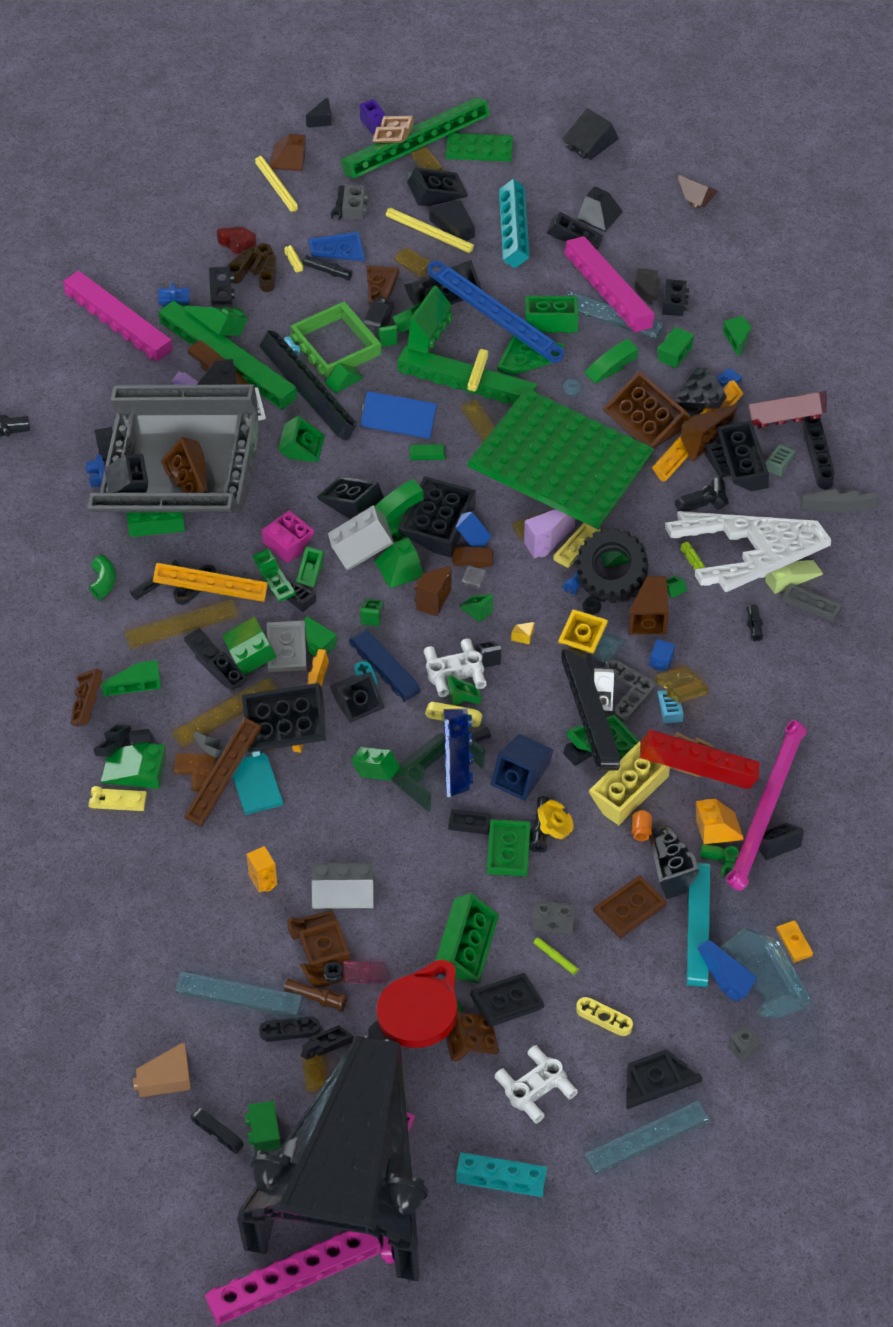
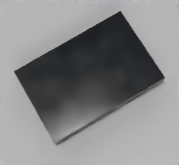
(507, 999)

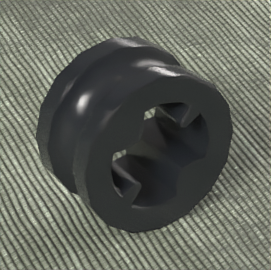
(333, 967)

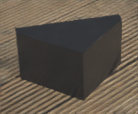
(319, 115)
(490, 653)

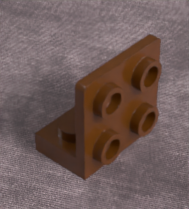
(471, 1034)

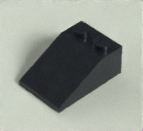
(435, 186)
(351, 496)

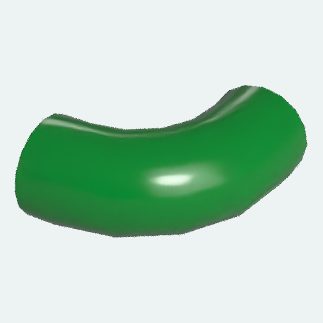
(105, 579)

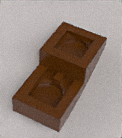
(477, 556)

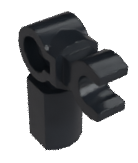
(716, 493)

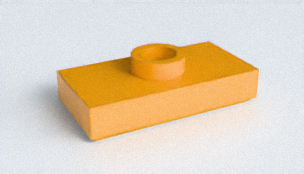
(794, 941)

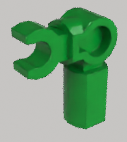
(716, 853)

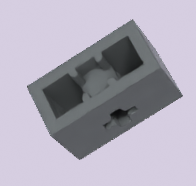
(553, 917)

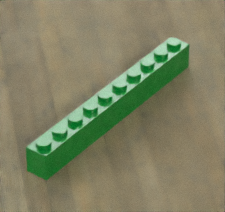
(419, 136)
(190, 329)

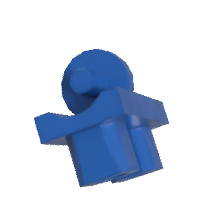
(179, 295)
(95, 467)

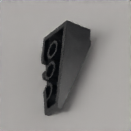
(673, 862)

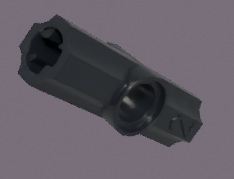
(13, 425)

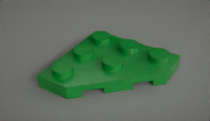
(522, 358)
(622, 736)

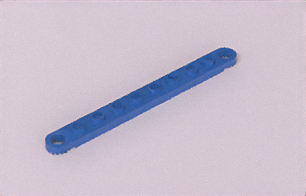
(496, 311)

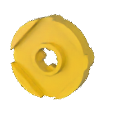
(555, 820)

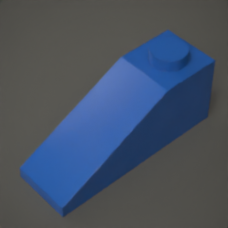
(727, 972)

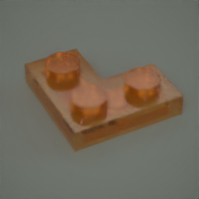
(194, 764)

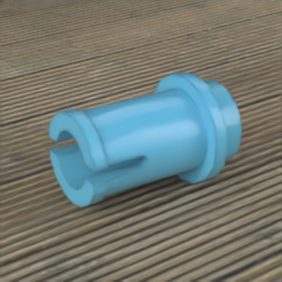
(295, 348)

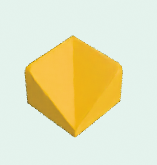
(523, 633)

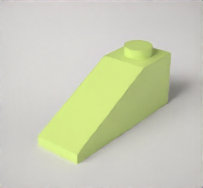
(792, 574)

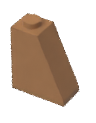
(164, 1073)

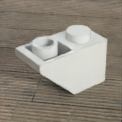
(604, 684)

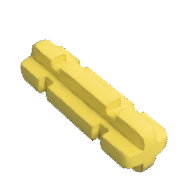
(293, 258)

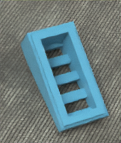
(670, 717)

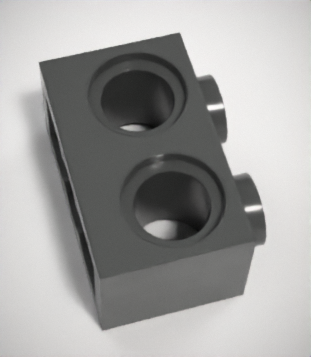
(354, 202)

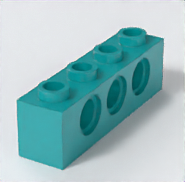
(501, 1174)

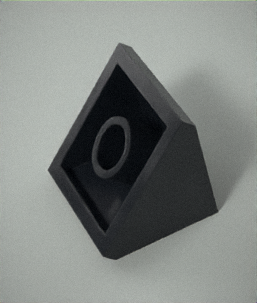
(780, 840)

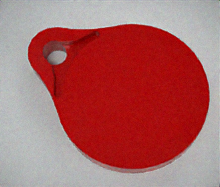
(419, 1006)

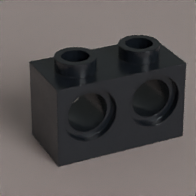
(217, 286)
(674, 297)

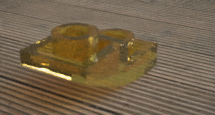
(314, 1073)

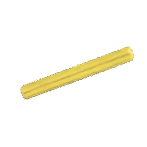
(276, 183)

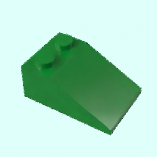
(220, 320)
(249, 646)
(136, 766)

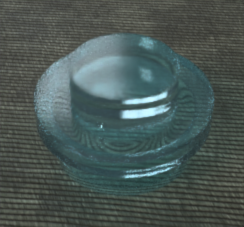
(571, 387)

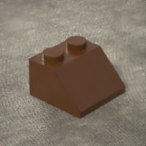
(433, 590)

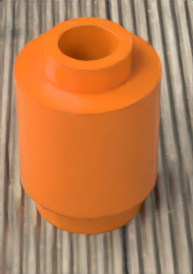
(641, 825)

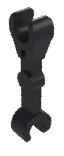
(339, 203)

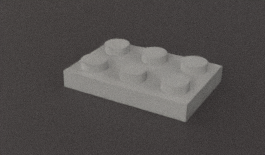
(289, 646)

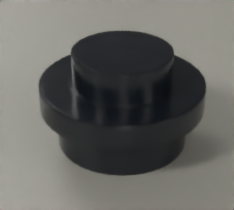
(591, 605)

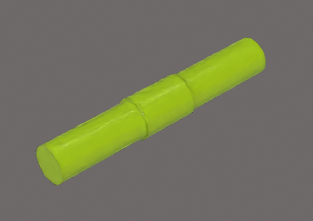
(556, 956)

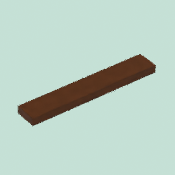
(222, 772)

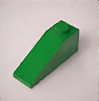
(137, 678)

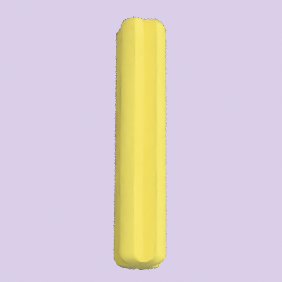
(477, 370)

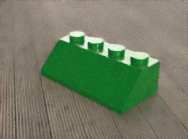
(429, 321)
(468, 937)

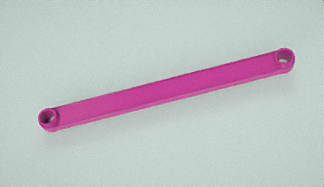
(738, 876)

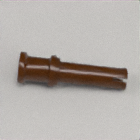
(325, 997)

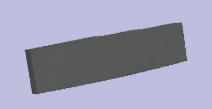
(834, 502)

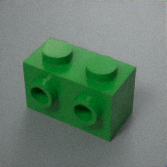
(675, 347)
(375, 763)
(263, 1126)

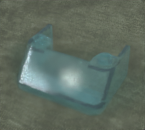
(774, 973)

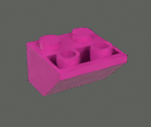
(287, 536)

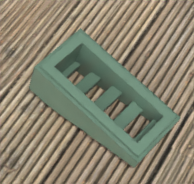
(776, 468)

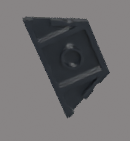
(657, 1077)

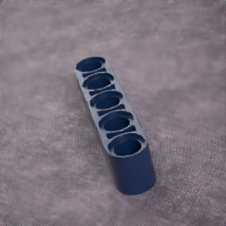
(385, 664)

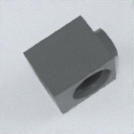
(744, 1043)

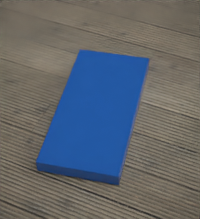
(398, 415)

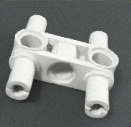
(460, 666)
(536, 1084)

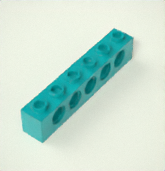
(514, 223)

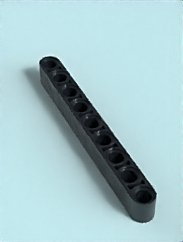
(308, 385)
(590, 710)

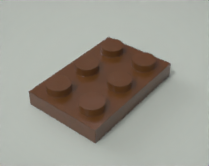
(630, 906)

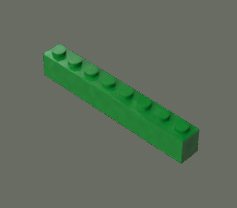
(457, 375)

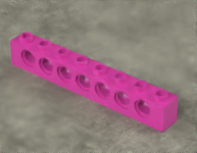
(307, 1274)

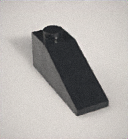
(566, 228)

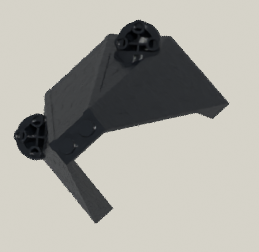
(345, 1160)

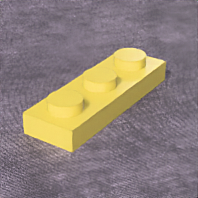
(568, 552)

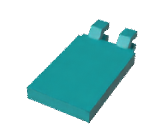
(256, 784)

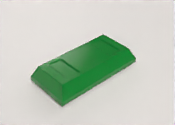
(427, 452)

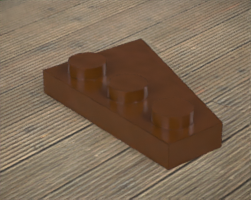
(381, 281)
(88, 686)

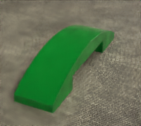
(273, 575)

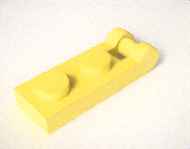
(117, 799)

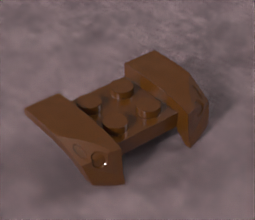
(321, 942)

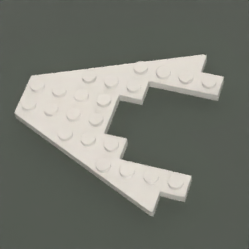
(775, 540)

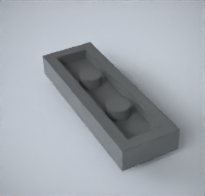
(812, 603)

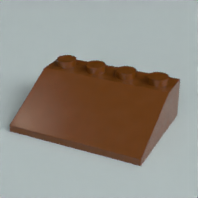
(646, 411)

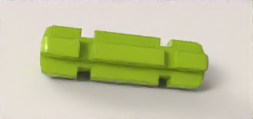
(692, 556)

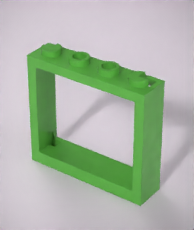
(321, 319)

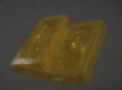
(682, 684)

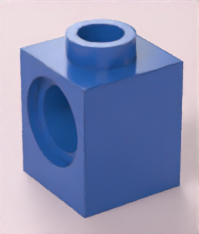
(662, 655)

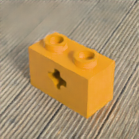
(262, 869)

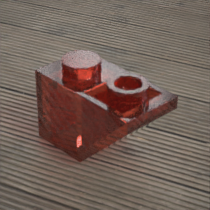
(236, 239)

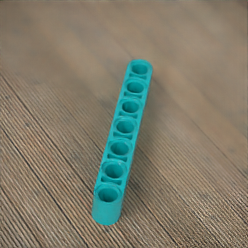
(698, 926)

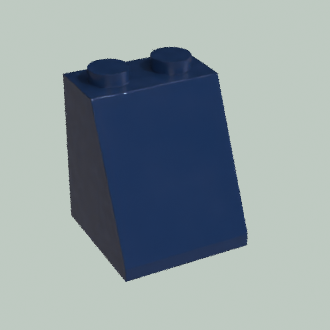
(521, 766)

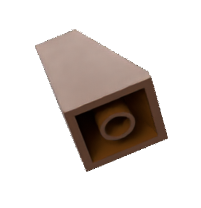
(650, 608)

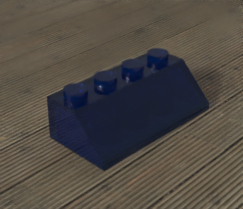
(457, 751)

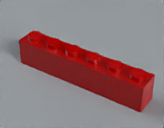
(699, 759)

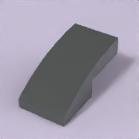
(209, 744)

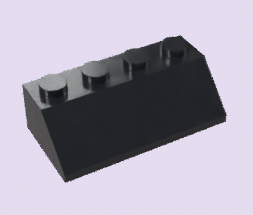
(420, 288)
(744, 455)

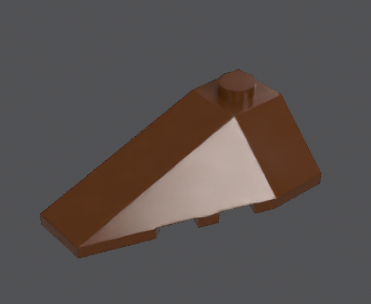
(702, 429)
(186, 466)

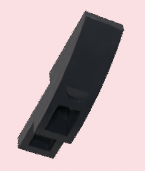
(214, 661)

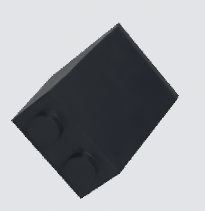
(590, 135)

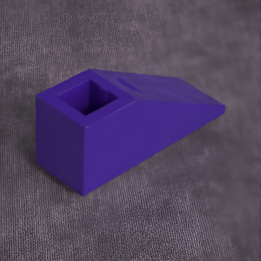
(371, 115)

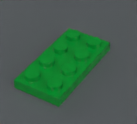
(479, 147)

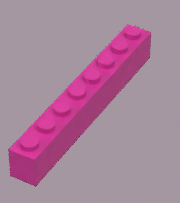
(609, 284)
(117, 316)

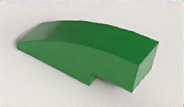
(612, 361)
(400, 500)

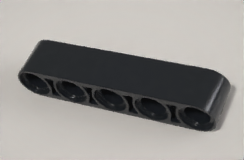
(819, 452)

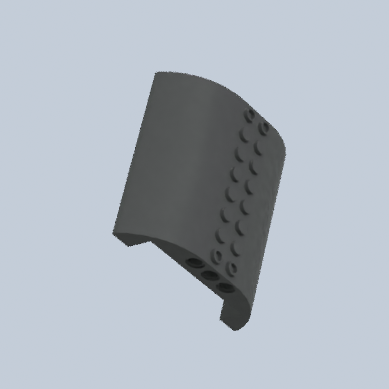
(152, 422)

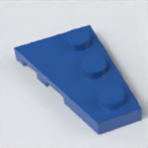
(339, 246)

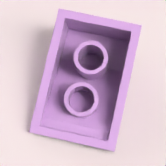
(546, 531)

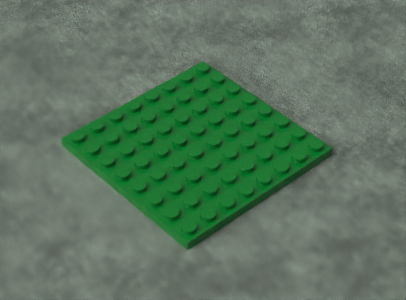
(561, 458)

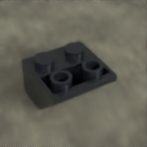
(127, 475)

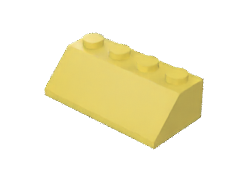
(624, 790)

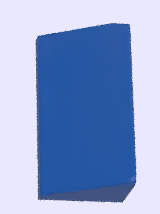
(472, 530)

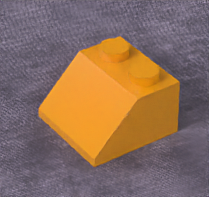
(717, 822)

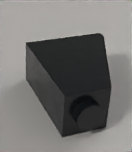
(453, 219)

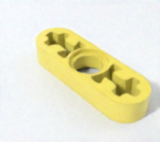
(435, 711)
(620, 1018)

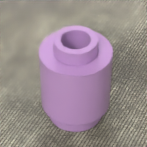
(183, 379)

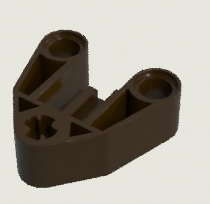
(256, 259)

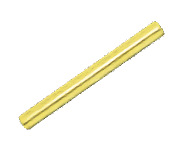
(429, 230)

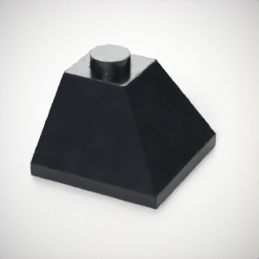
(599, 209)
(357, 696)

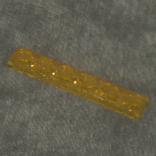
(218, 715)

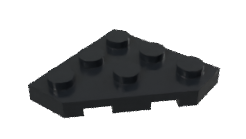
(220, 373)
(701, 391)

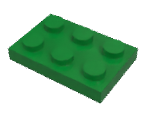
(508, 848)

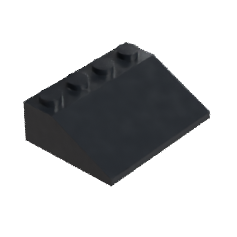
(435, 518)
(286, 716)

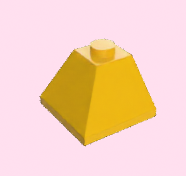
(583, 631)

